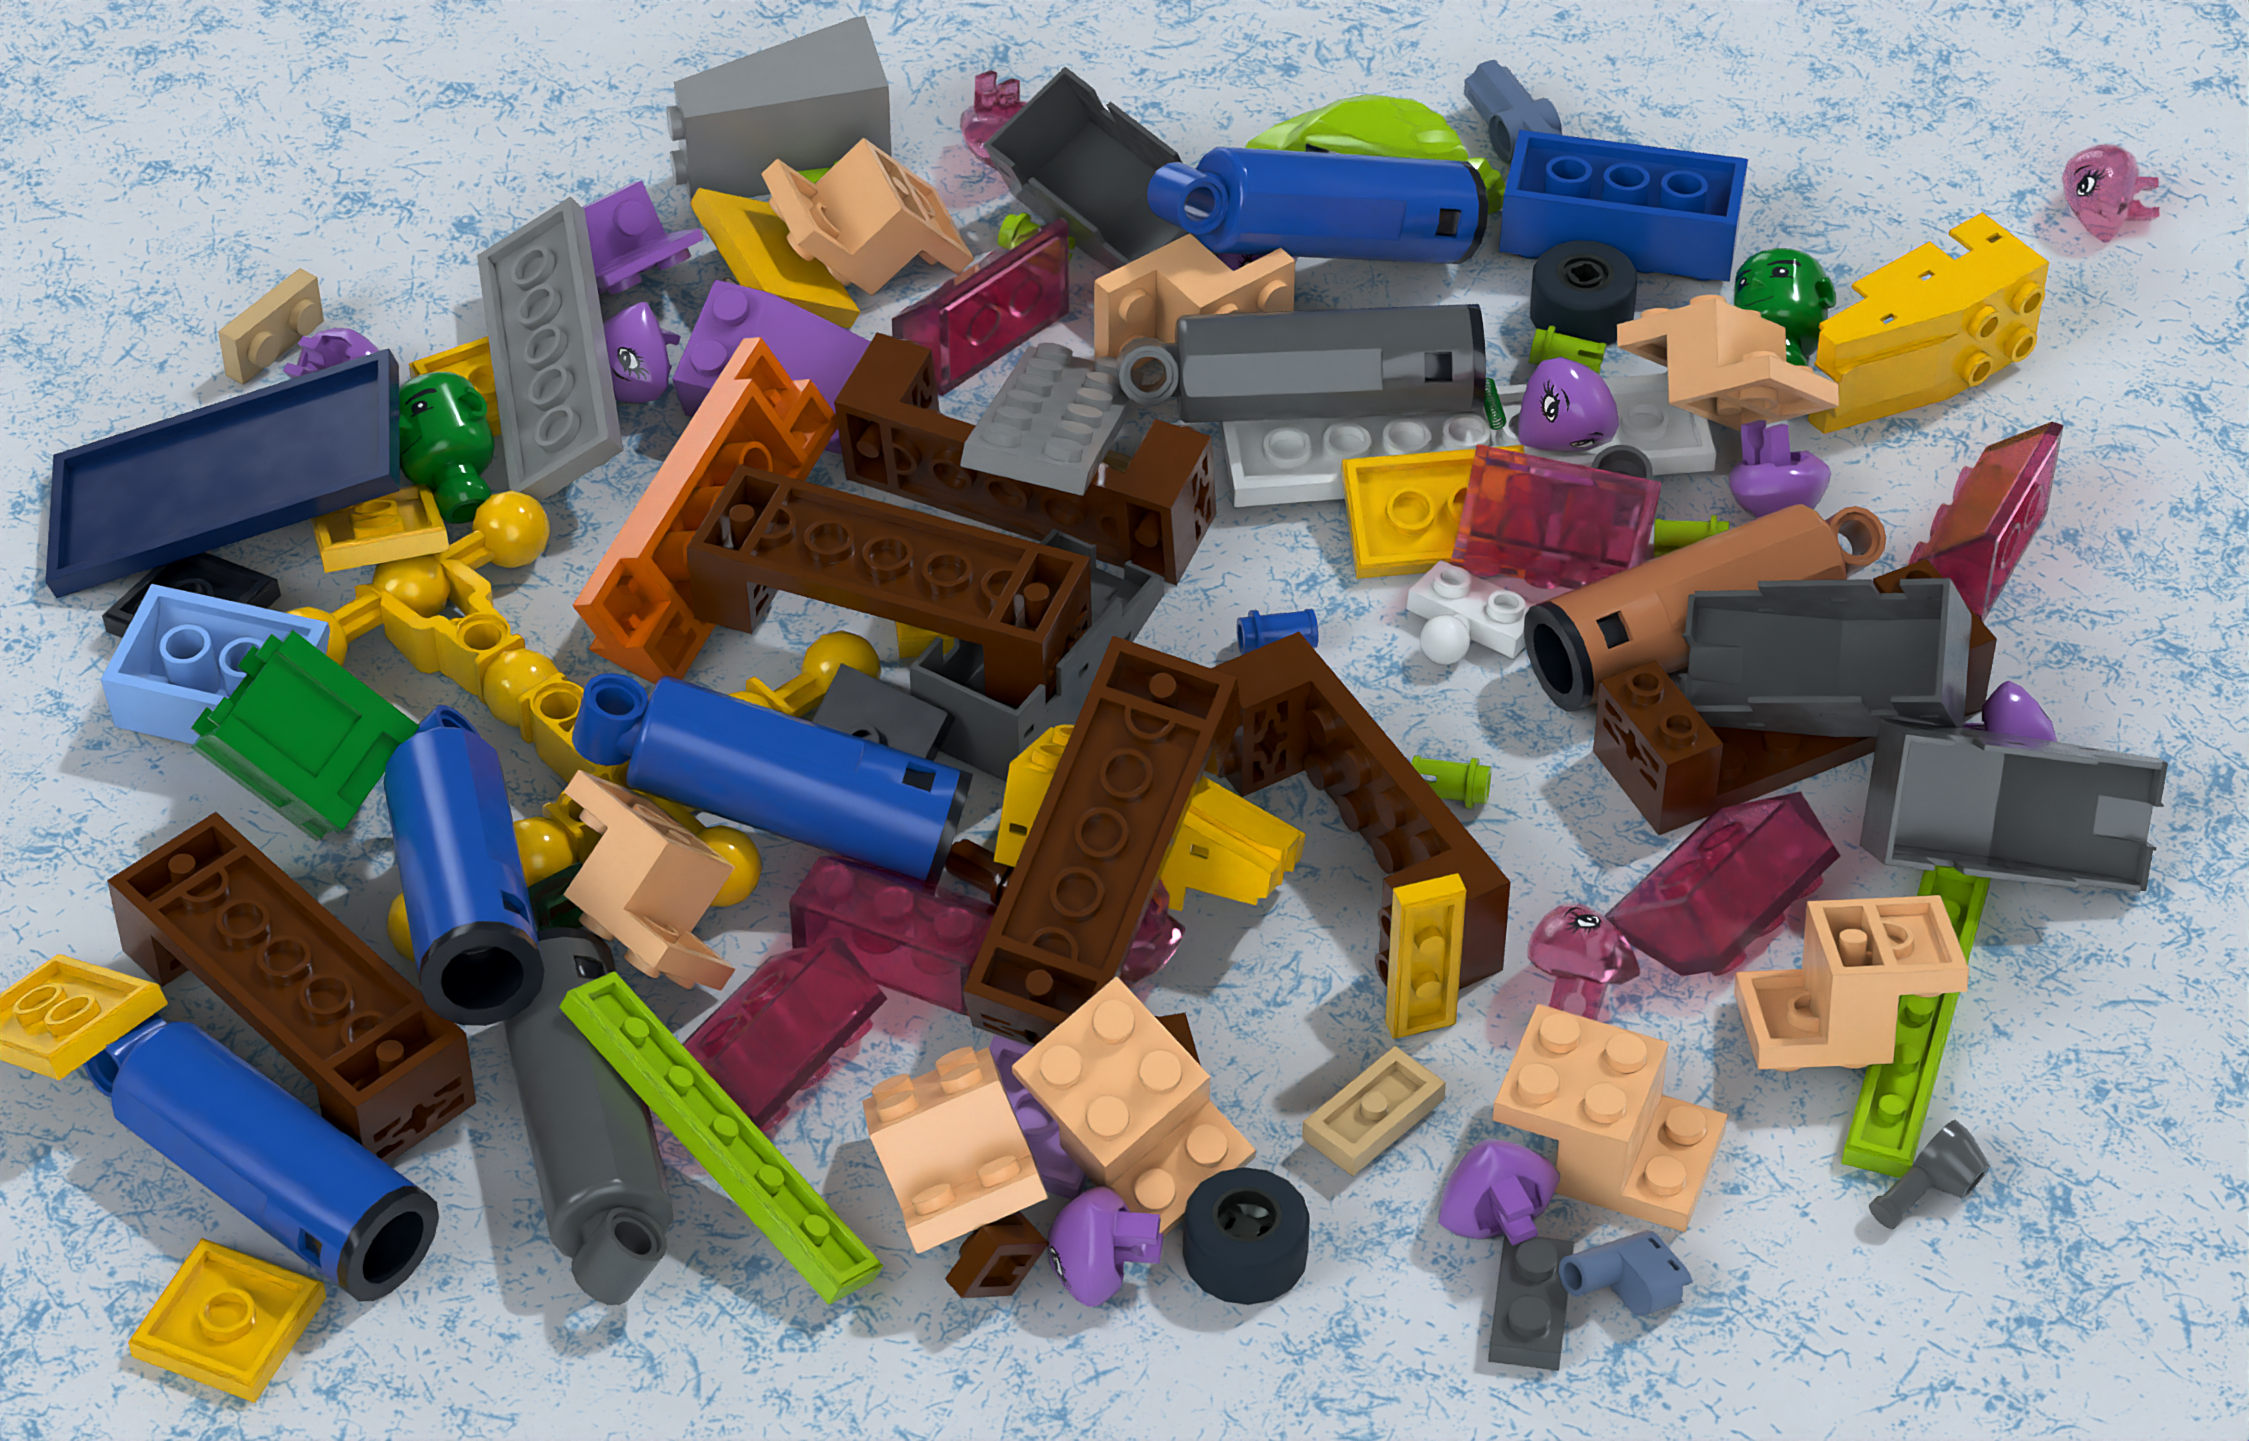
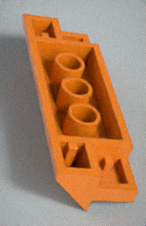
(642, 586)

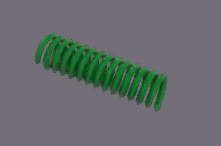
(1496, 402)

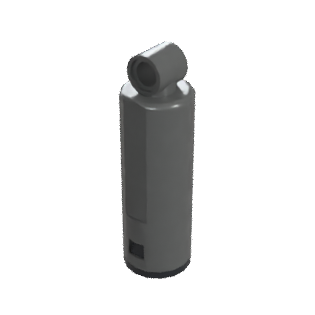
(1316, 364)
(588, 1132)

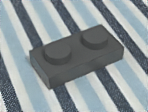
(1530, 1304)

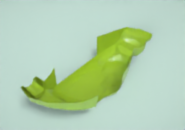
(1379, 128)

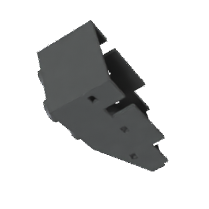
(1086, 167)
(1828, 656)
(995, 733)
(2011, 807)

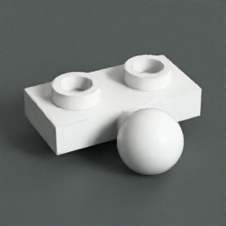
(1466, 609)

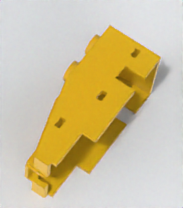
(1944, 329)
(1220, 848)

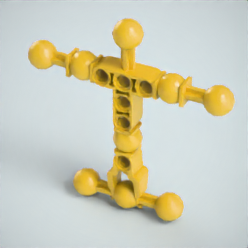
(530, 692)

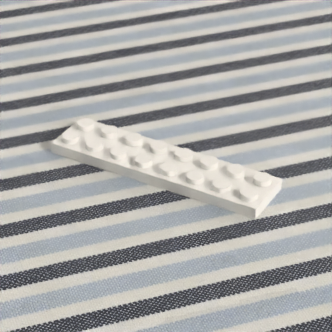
(1304, 457)

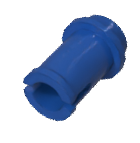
(1261, 630)

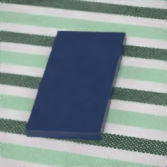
(224, 473)

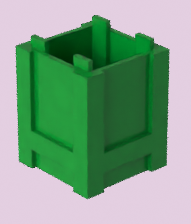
(302, 734)

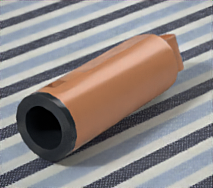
(1644, 609)

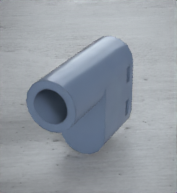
(1632, 1268)

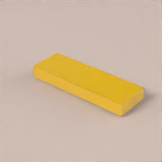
(1425, 955)

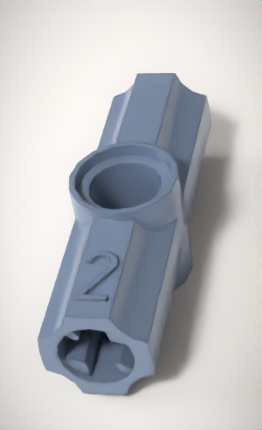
(1508, 107)

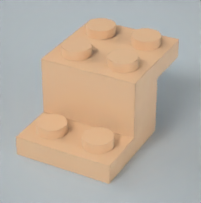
(865, 218)
(1181, 281)
(1726, 363)
(647, 883)
(1850, 982)
(1132, 1105)
(1606, 1106)
(952, 1148)

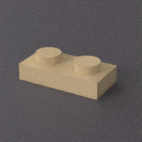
(271, 326)
(1373, 1110)

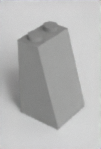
(788, 103)

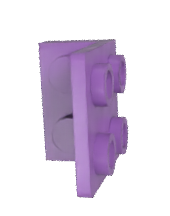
(631, 239)

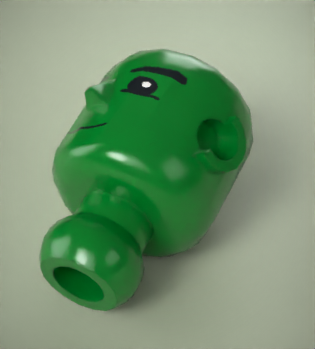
(1788, 291)
(446, 442)

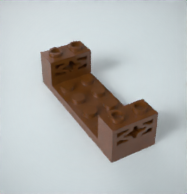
(908, 448)
(895, 564)
(1307, 719)
(1686, 770)
(1101, 838)
(300, 979)

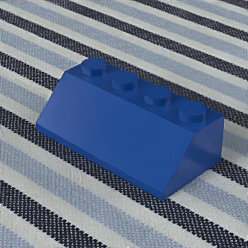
(1649, 202)

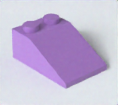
(799, 340)

